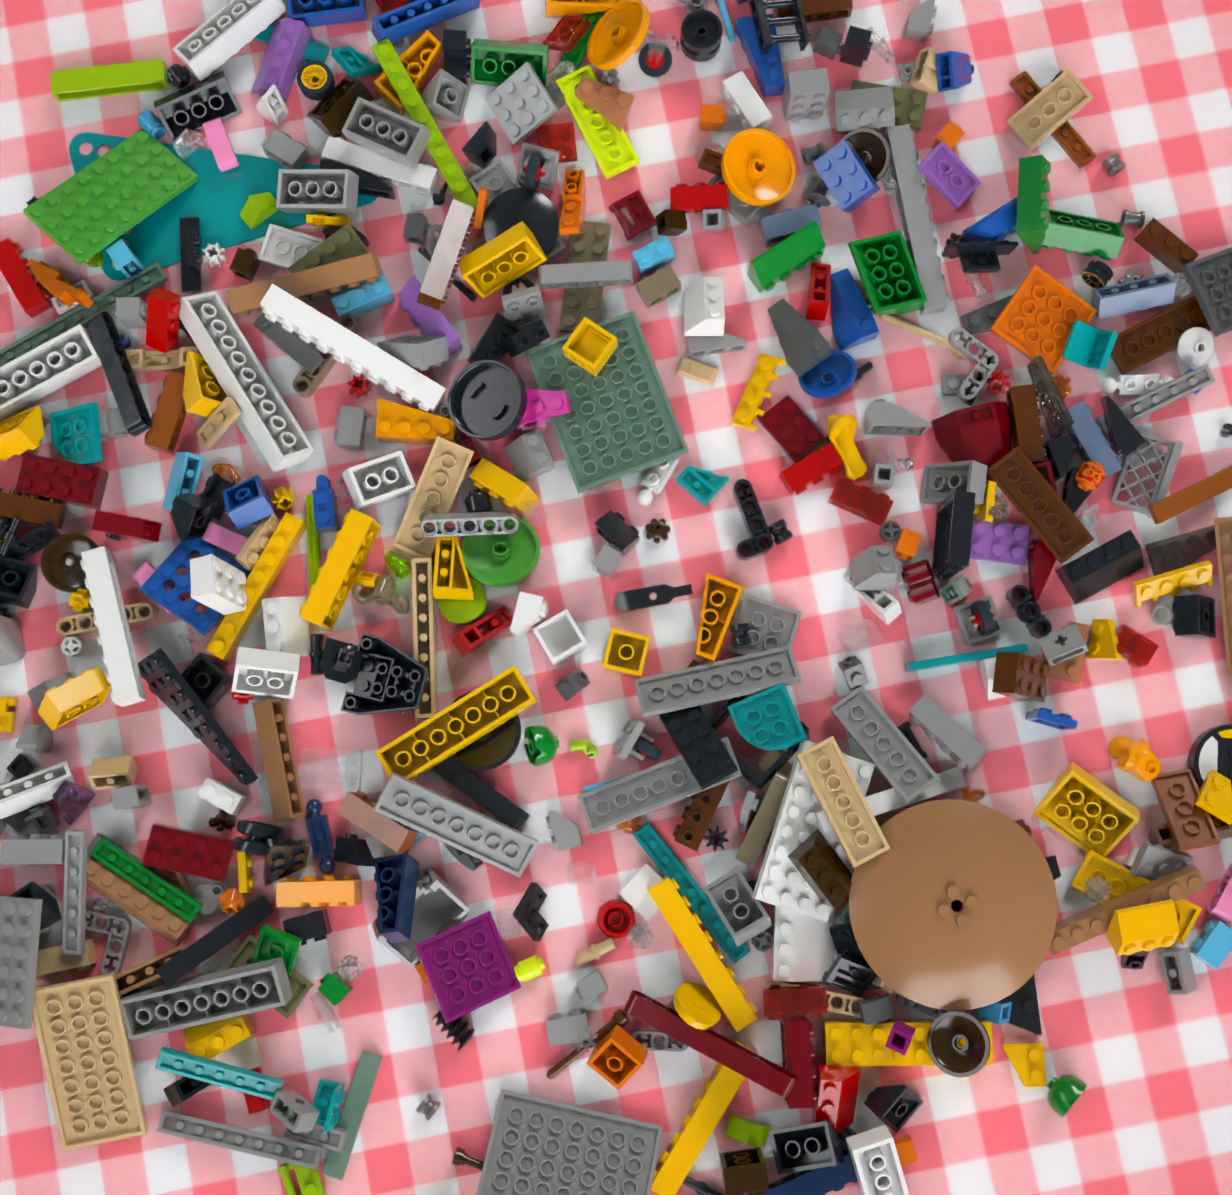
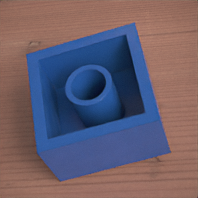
(248, 502)

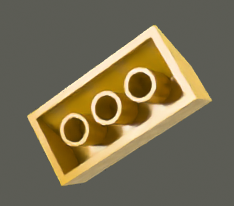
(502, 260)

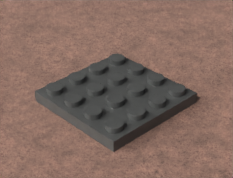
(1212, 286)

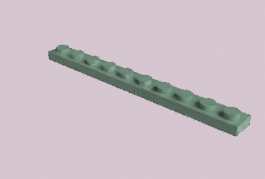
(132, 287)

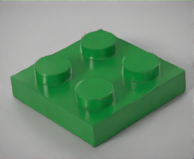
(275, 944)

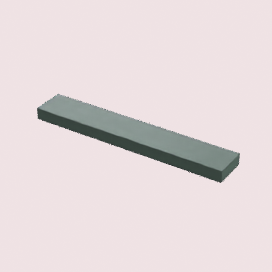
(354, 1112)

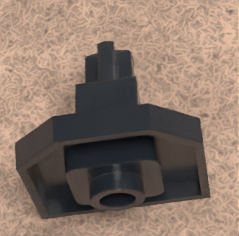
(340, 661)

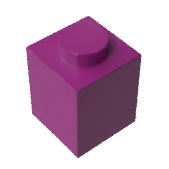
(900, 1037)

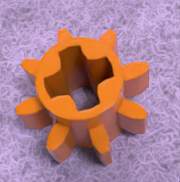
(231, 901)

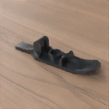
(640, 597)

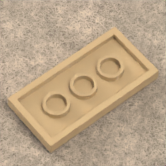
(1049, 109)

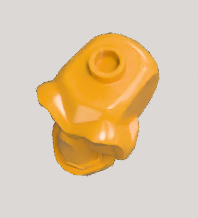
(1135, 758)

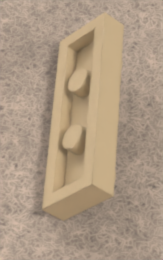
(218, 422)
(257, 542)

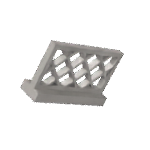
(1161, 484)

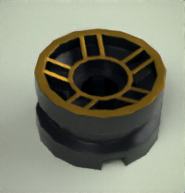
(1097, 274)

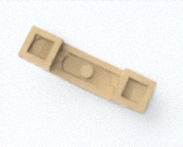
(157, 361)

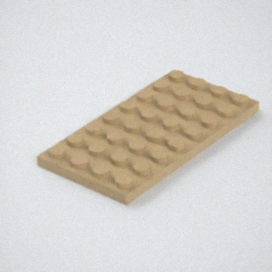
(88, 1062)

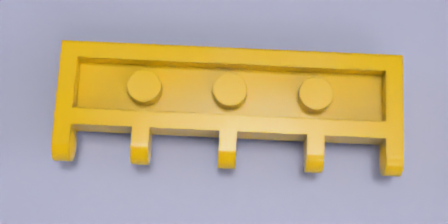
(756, 391)
(1172, 581)

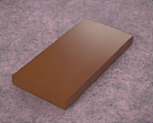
(1187, 822)

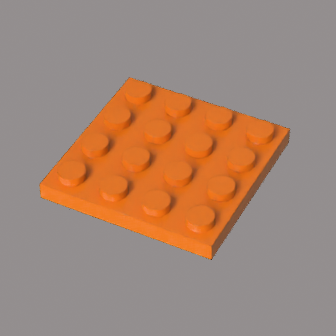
(1041, 317)

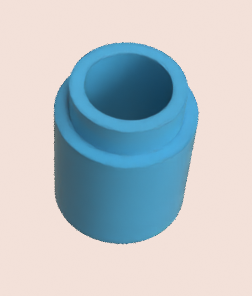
(151, 124)

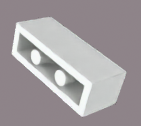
(745, 102)

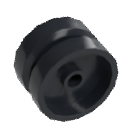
(701, 35)
(258, 835)

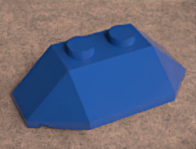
(994, 226)

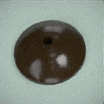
(875, 146)
(54, 557)
(945, 1045)

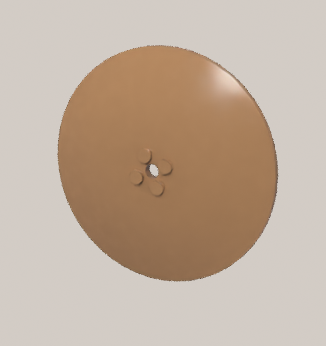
(905, 899)

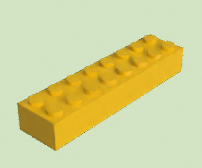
(457, 725)
(855, 1044)

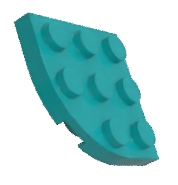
(77, 433)
(768, 719)

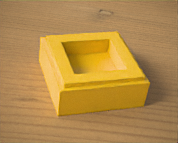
(366, 578)

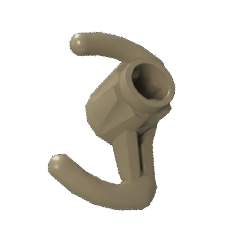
(382, 594)

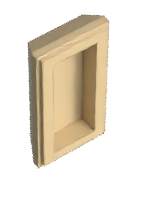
(697, 371)

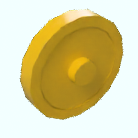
(696, 1006)

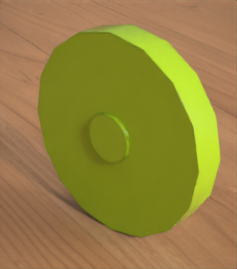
(465, 611)

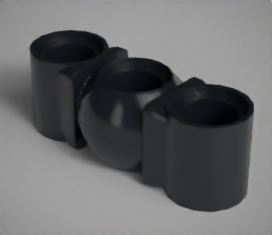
(1026, 601)

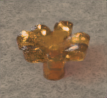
(1062, 385)
(972, 796)
(628, 826)

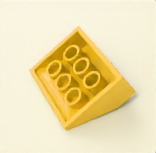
(1087, 811)

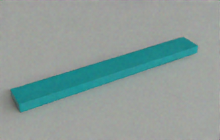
(700, 903)

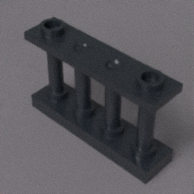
(763, 22)

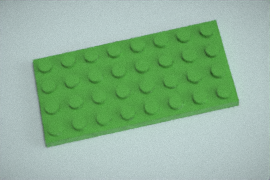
(110, 196)

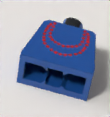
(953, 70)

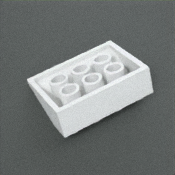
(800, 946)

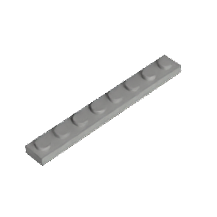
(240, 1139)

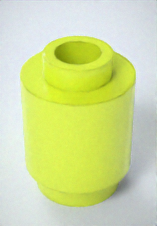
(529, 968)

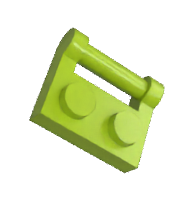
(308, 1179)

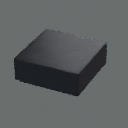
(21, 766)

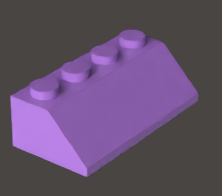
(282, 57)
(428, 319)

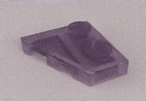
(72, 800)

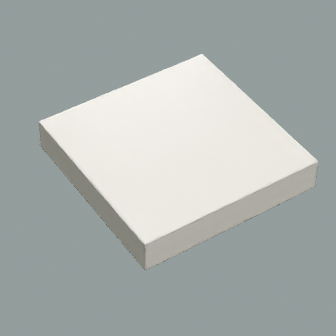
(637, 894)

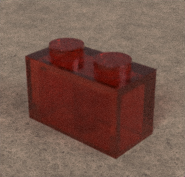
(1134, 646)

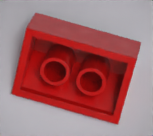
(836, 1095)

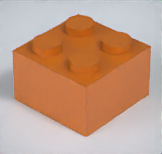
(617, 1057)

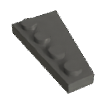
(983, 318)

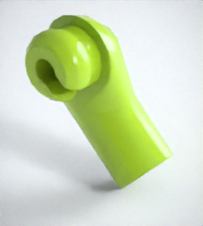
(585, 746)

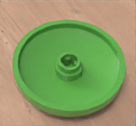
(502, 558)

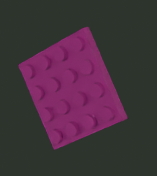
(467, 966)

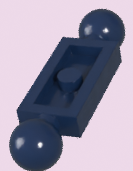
(320, 836)

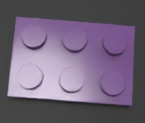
(948, 174)
(999, 542)

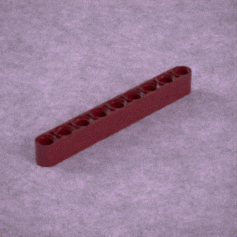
(712, 1044)

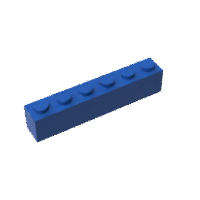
(418, 17)

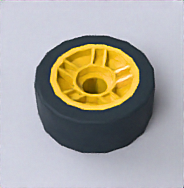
(311, 71)

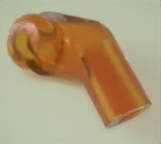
(226, 470)

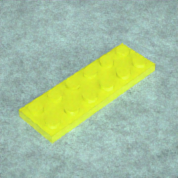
(608, 145)

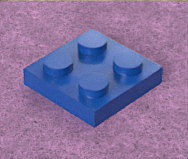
(1045, 717)

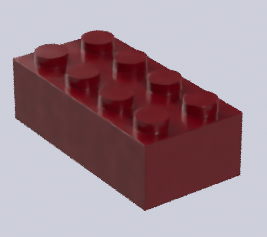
(62, 481)
(189, 852)
(796, 1058)

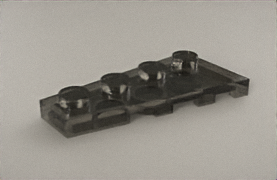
(1050, 400)
(1180, 550)

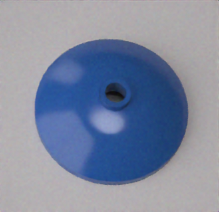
(830, 376)

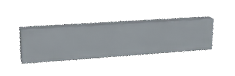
(1163, 395)
(74, 892)

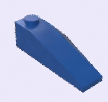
(850, 313)

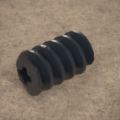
(456, 1029)

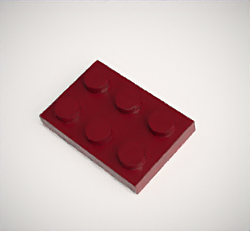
(791, 429)

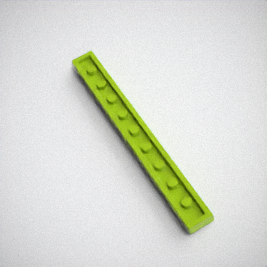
(419, 113)

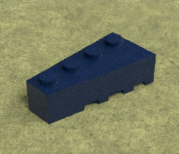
(396, 895)

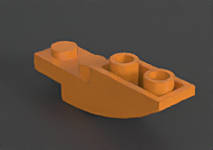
(573, 202)
(58, 286)

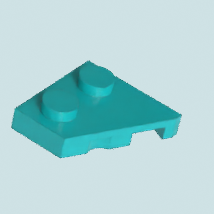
(355, 63)
(701, 483)

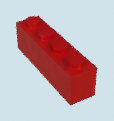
(22, 280)

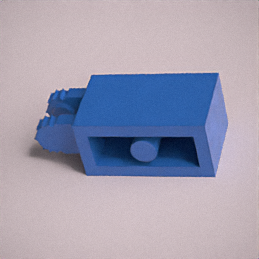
(325, 506)

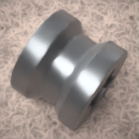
(1113, 164)
(891, 528)
(765, 941)
(428, 1106)

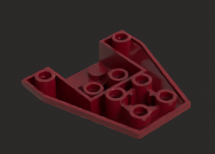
(976, 433)

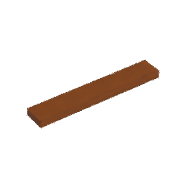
(1065, 135)
(1191, 495)

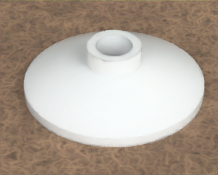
(1188, 346)

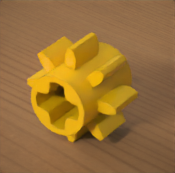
(283, 498)
(80, 600)

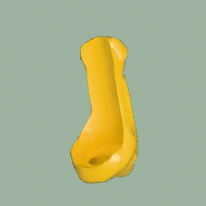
(841, 434)

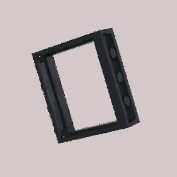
(953, 534)
(759, 781)

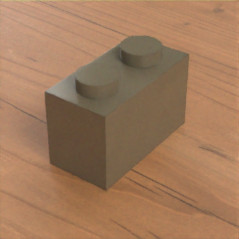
(658, 286)

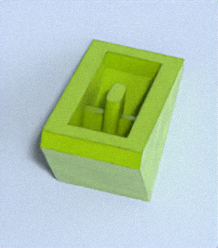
(258, 209)
(747, 1131)

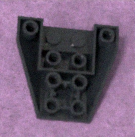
(385, 680)

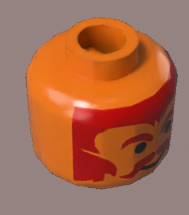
(1090, 475)

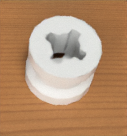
(70, 643)

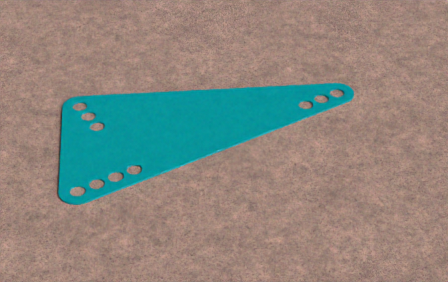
(214, 199)

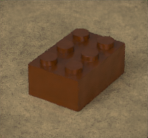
(1020, 676)

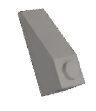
(714, 344)

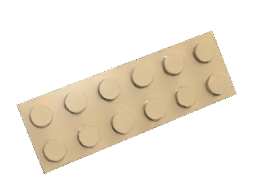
(433, 495)
(842, 801)

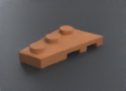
(607, 101)
(1070, 669)

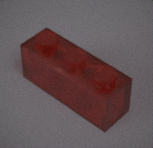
(860, 501)
(794, 1001)

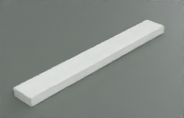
(890, 799)

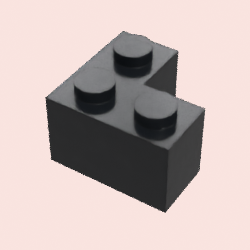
(457, 54)

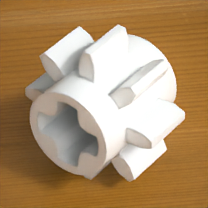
(215, 259)

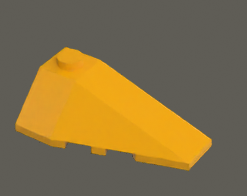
(577, 7)

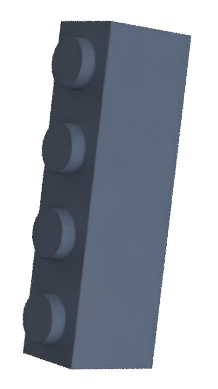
(1133, 296)
(1090, 440)

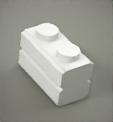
(222, 796)

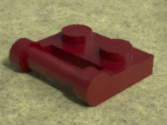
(638, 212)

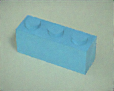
(183, 477)

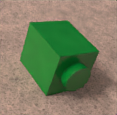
(334, 988)

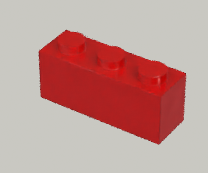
(700, 197)
(162, 320)
(811, 469)

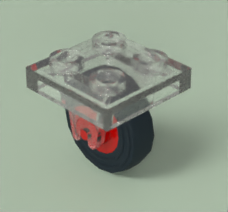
(655, 56)

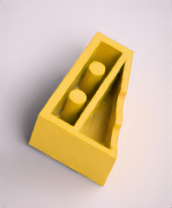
(502, 486)
(450, 573)

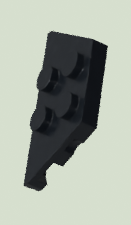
(284, 858)
(1025, 1007)

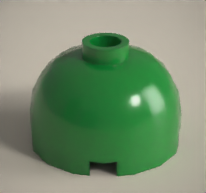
(541, 745)
(1064, 1092)

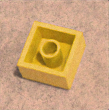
(626, 652)

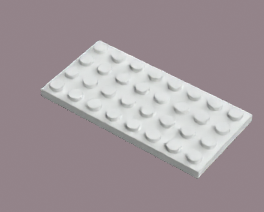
(779, 879)

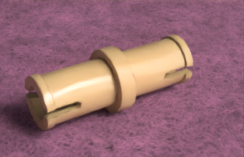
(595, 951)

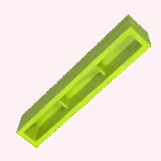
(109, 80)

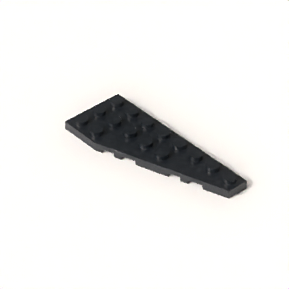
(180, 698)

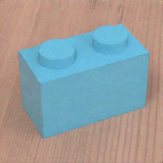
(653, 255)
(124, 258)
(1213, 943)

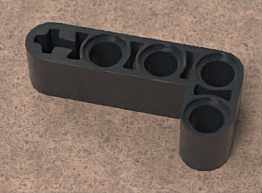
(748, 518)

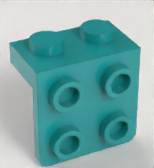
(1089, 346)
(327, 1101)

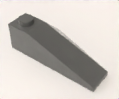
(800, 341)
(301, 352)

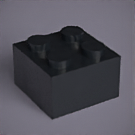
(208, 679)

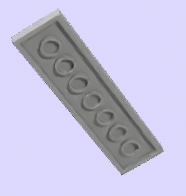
(716, 681)
(644, 792)
(455, 824)

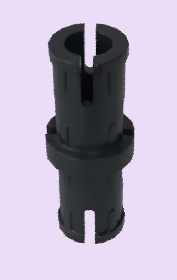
(316, 653)

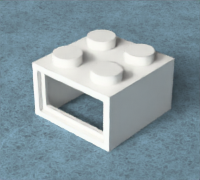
(560, 636)

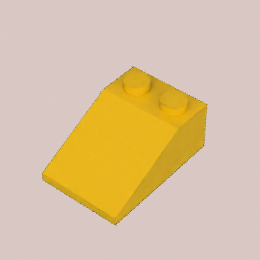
(201, 388)

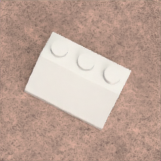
(704, 308)
(528, 613)
(284, 627)

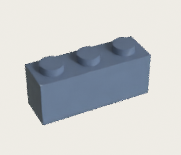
(780, 226)

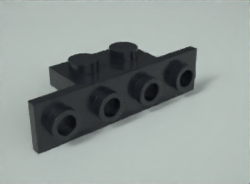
(190, 254)
(979, 256)

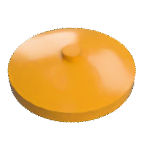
(618, 34)
(758, 167)

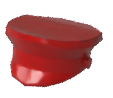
(616, 918)

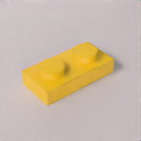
(245, 876)

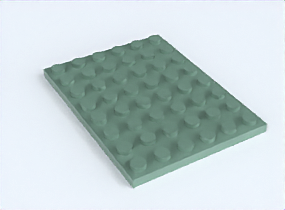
(615, 419)

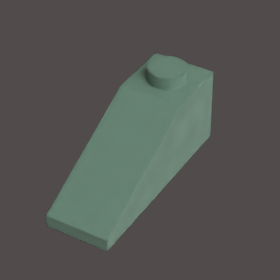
(955, 590)

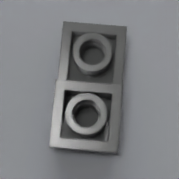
(465, 859)

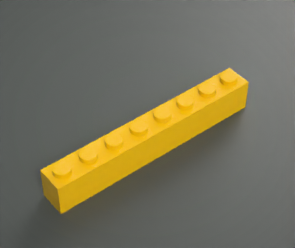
(258, 586)
(702, 953)
(696, 1128)

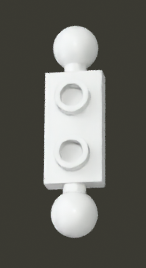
(1134, 384)
(656, 480)

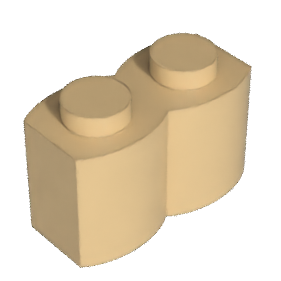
(925, 74)

